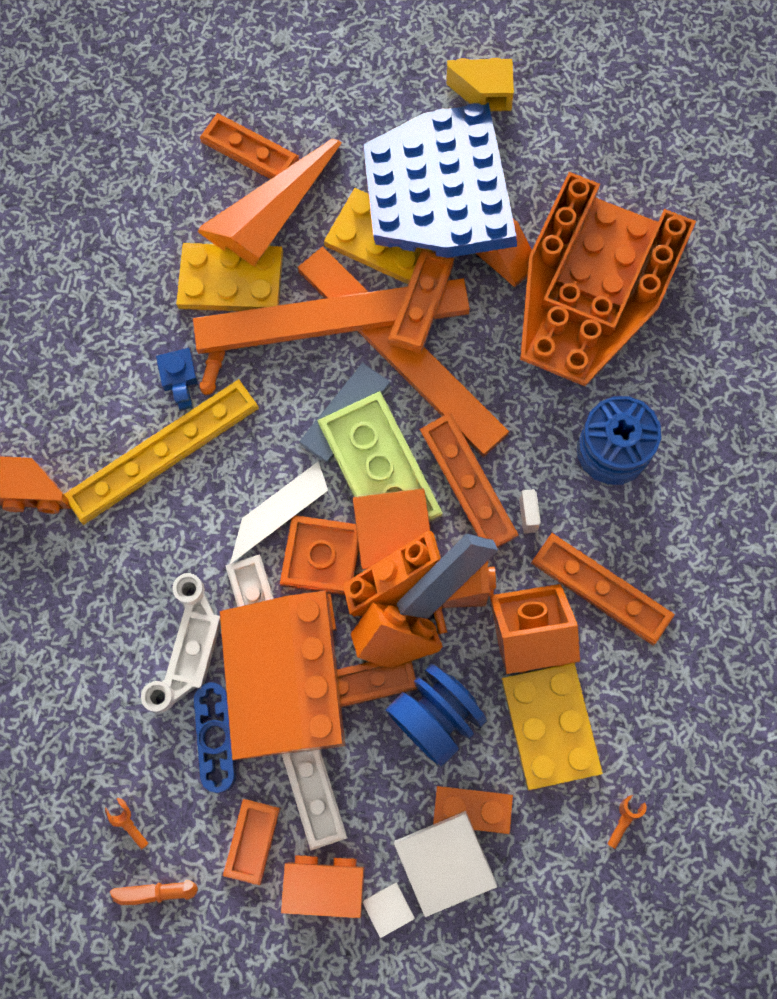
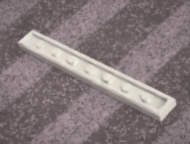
(307, 768)

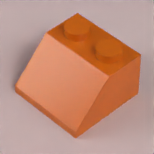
(535, 629)

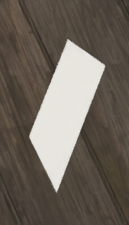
(279, 509)

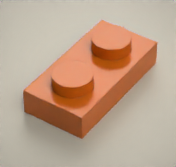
(484, 809)

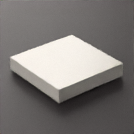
(445, 864)

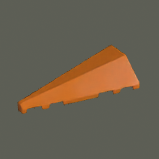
(258, 217)

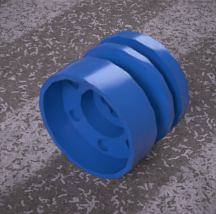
(607, 455)
(437, 714)

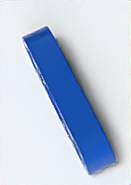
(201, 729)

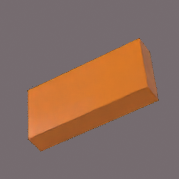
(251, 842)

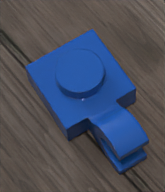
(176, 374)

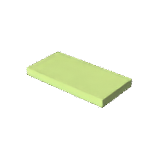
(374, 451)

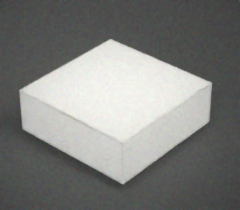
(529, 511)
(388, 910)

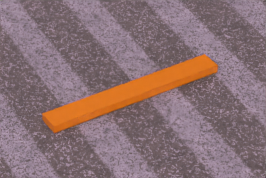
(315, 318)
(419, 370)

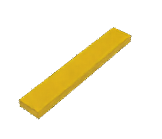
(160, 451)

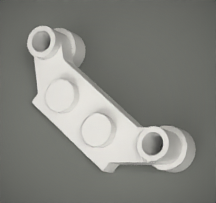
(191, 649)

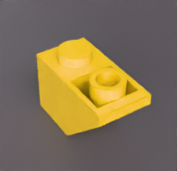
(483, 81)

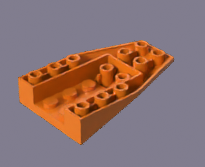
(595, 279)

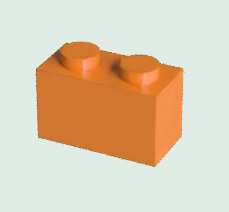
(323, 888)

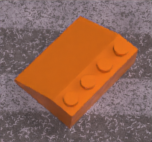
(281, 676)

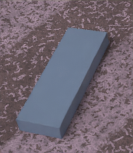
(359, 386)
(447, 576)

